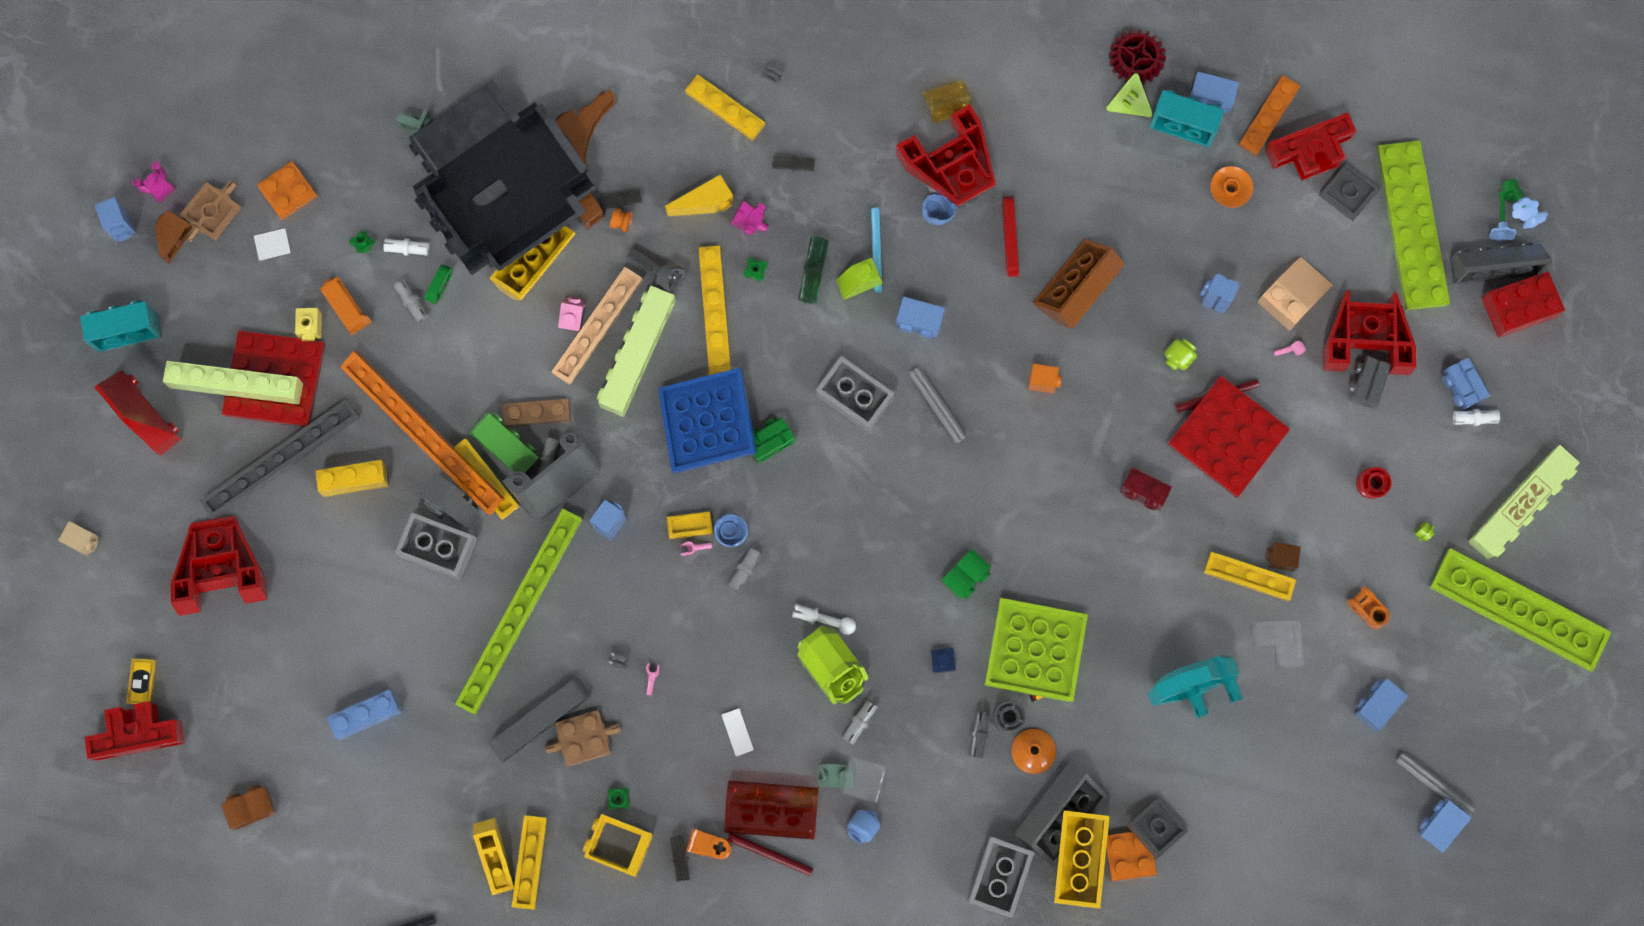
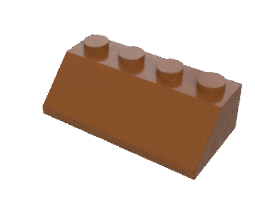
(1079, 283)

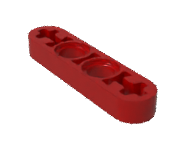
(1010, 236)

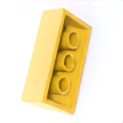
(525, 271)
(1081, 859)

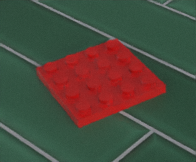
(282, 357)
(1228, 436)

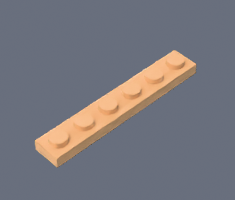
(597, 326)

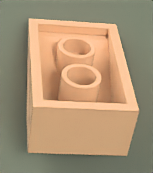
(1294, 293)

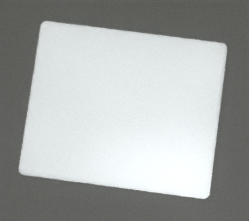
(272, 244)

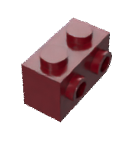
(1145, 489)

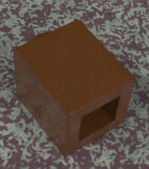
(1283, 556)

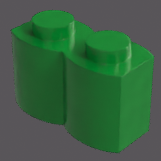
(966, 575)

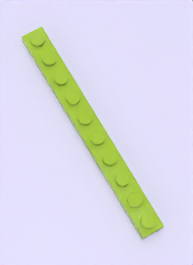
(518, 612)

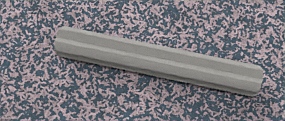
(937, 405)
(1433, 782)

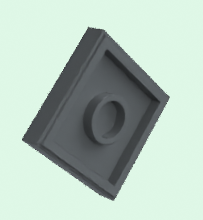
(1349, 191)
(1157, 827)

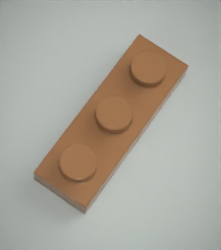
(536, 412)

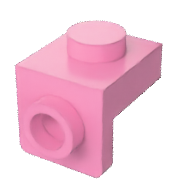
(571, 313)

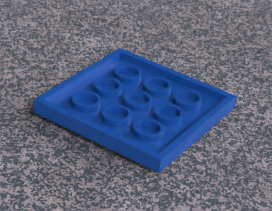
(707, 420)

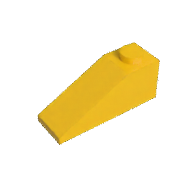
(703, 200)
(493, 856)

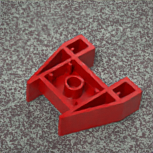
(1370, 328)

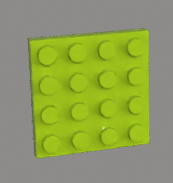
(1036, 650)

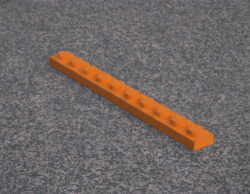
(422, 432)

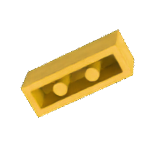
(352, 478)

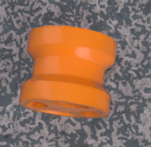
(621, 220)

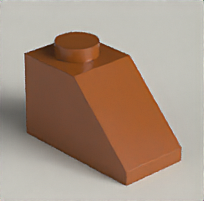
(170, 234)

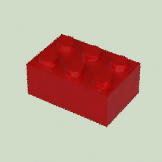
(1523, 304)

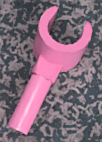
(1297, 347)
(694, 547)
(652, 675)

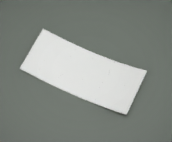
(737, 732)

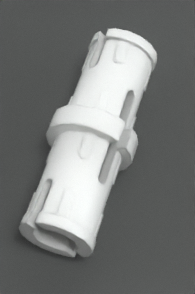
(406, 247)
(1476, 417)

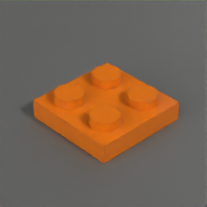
(287, 190)
(1128, 857)

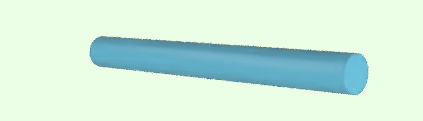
(876, 242)

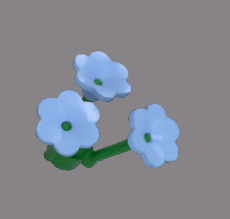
(1524, 209)

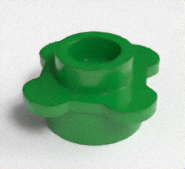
(362, 247)
(756, 275)
(613, 794)

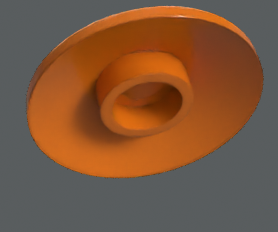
(1235, 178)
(1025, 759)

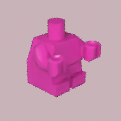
(155, 183)
(749, 218)

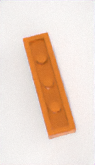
(1269, 115)

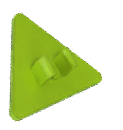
(1131, 99)

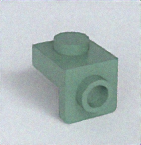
(831, 775)

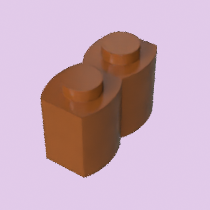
(248, 808)

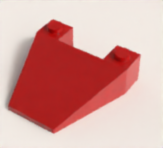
(957, 168)
(137, 413)
(215, 559)

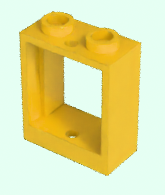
(639, 855)

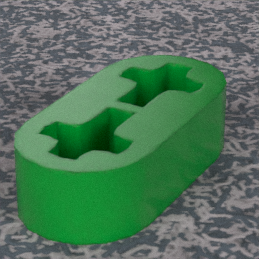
(439, 284)

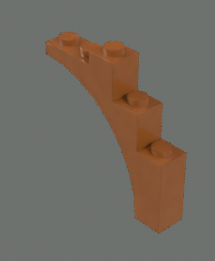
(578, 131)

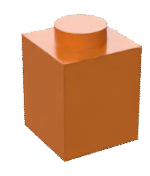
(1044, 378)

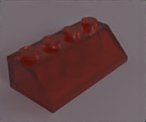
(771, 810)

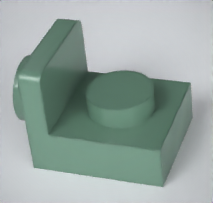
(412, 123)

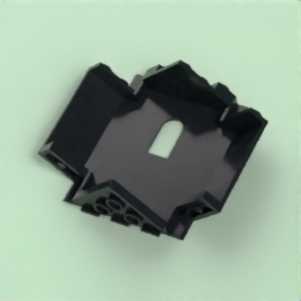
(488, 142)

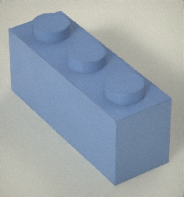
(364, 715)

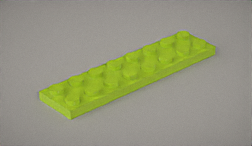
(1413, 225)
(1520, 610)

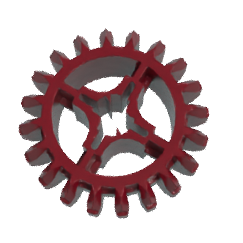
(1128, 53)

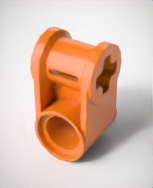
(1368, 607)
(705, 843)

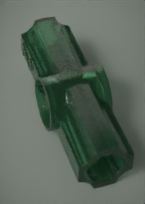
(815, 258)

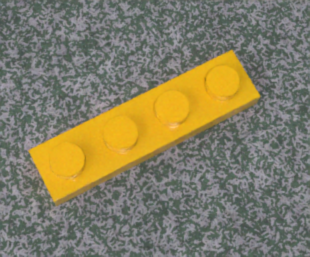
(725, 107)
(509, 505)
(1249, 576)
(529, 862)

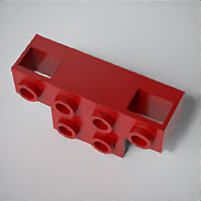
(1313, 148)
(133, 732)

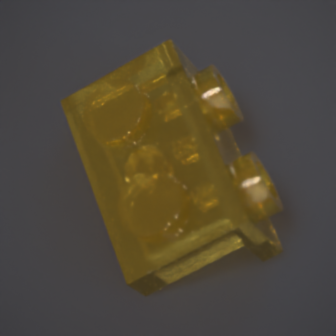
(946, 100)

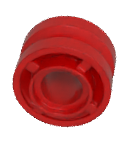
(1383, 483)

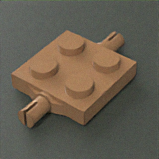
(210, 211)
(583, 738)

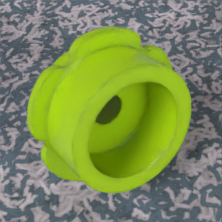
(1425, 531)

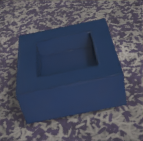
(943, 660)

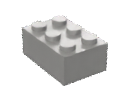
(854, 394)
(436, 546)
(1000, 877)

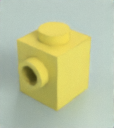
(308, 324)

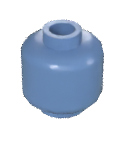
(863, 826)

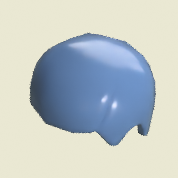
(938, 209)
(730, 530)

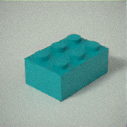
(1186, 118)
(120, 326)

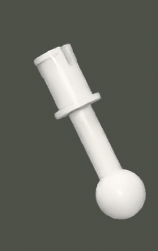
(846, 625)

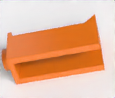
(344, 305)

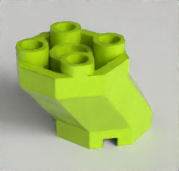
(832, 665)

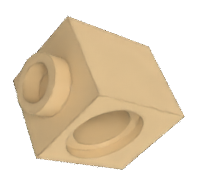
(79, 538)

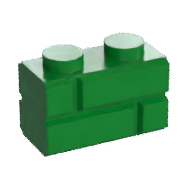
(772, 439)

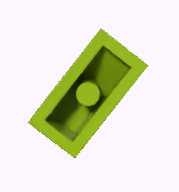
(859, 279)

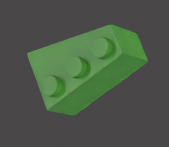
(503, 443)

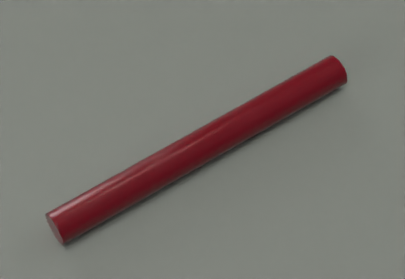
(1194, 402)
(772, 855)

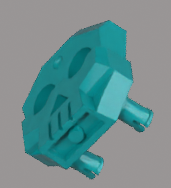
(1194, 680)

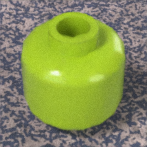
(1180, 354)

